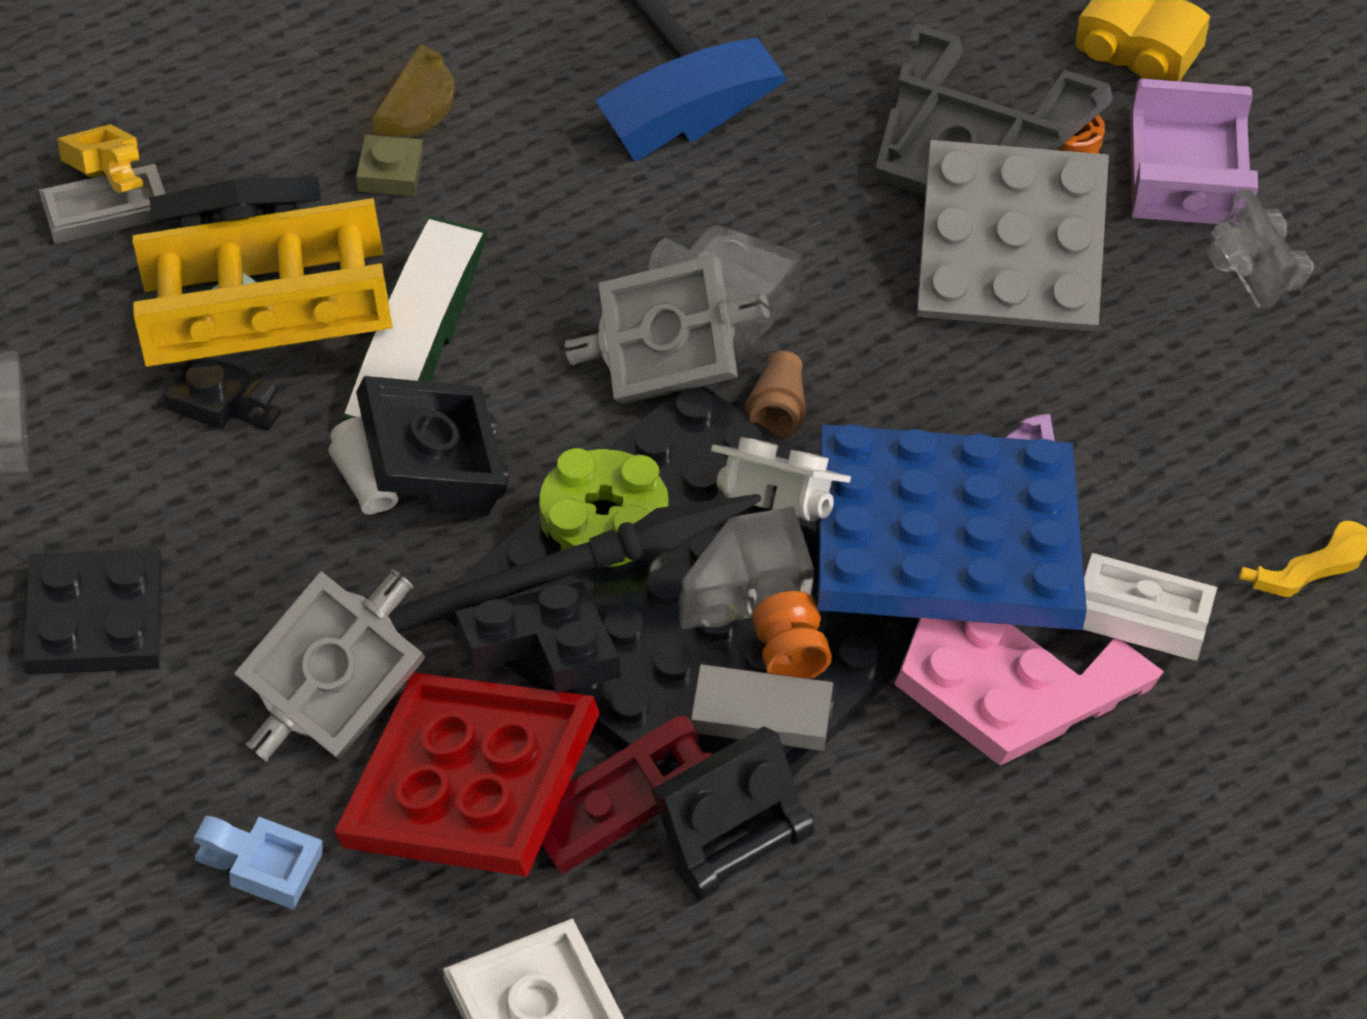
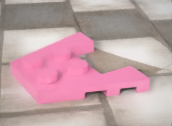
(1008, 689)

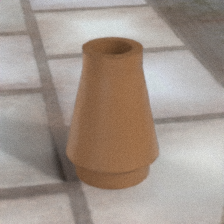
(779, 395)

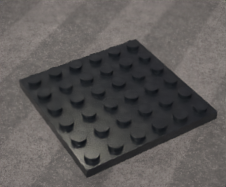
(643, 597)

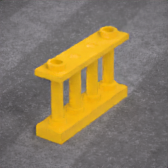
(266, 312)

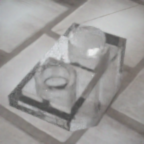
(744, 566)

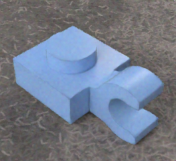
(266, 862)

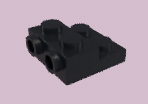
(433, 443)

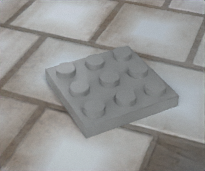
(1013, 235)

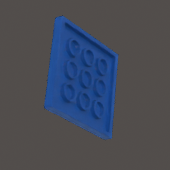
(951, 528)

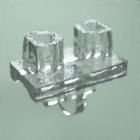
(1255, 247)

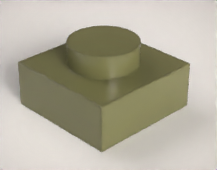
(389, 165)

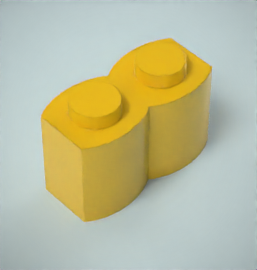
(1145, 35)

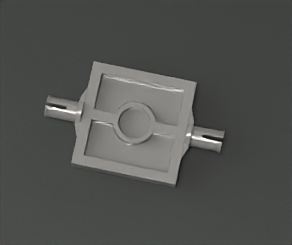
(667, 330)
(330, 665)

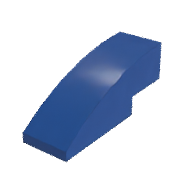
(689, 95)

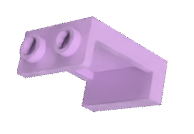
(1189, 150)

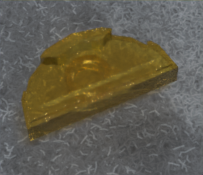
(418, 97)

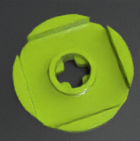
(596, 476)

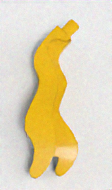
(1341, 555)

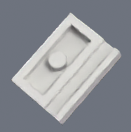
(1147, 606)

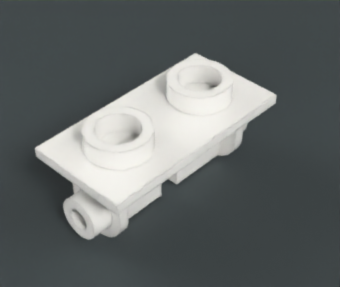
(799, 481)

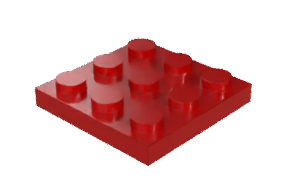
(468, 773)

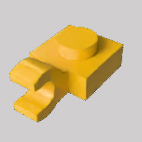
(103, 152)

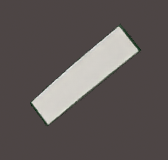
(423, 305)

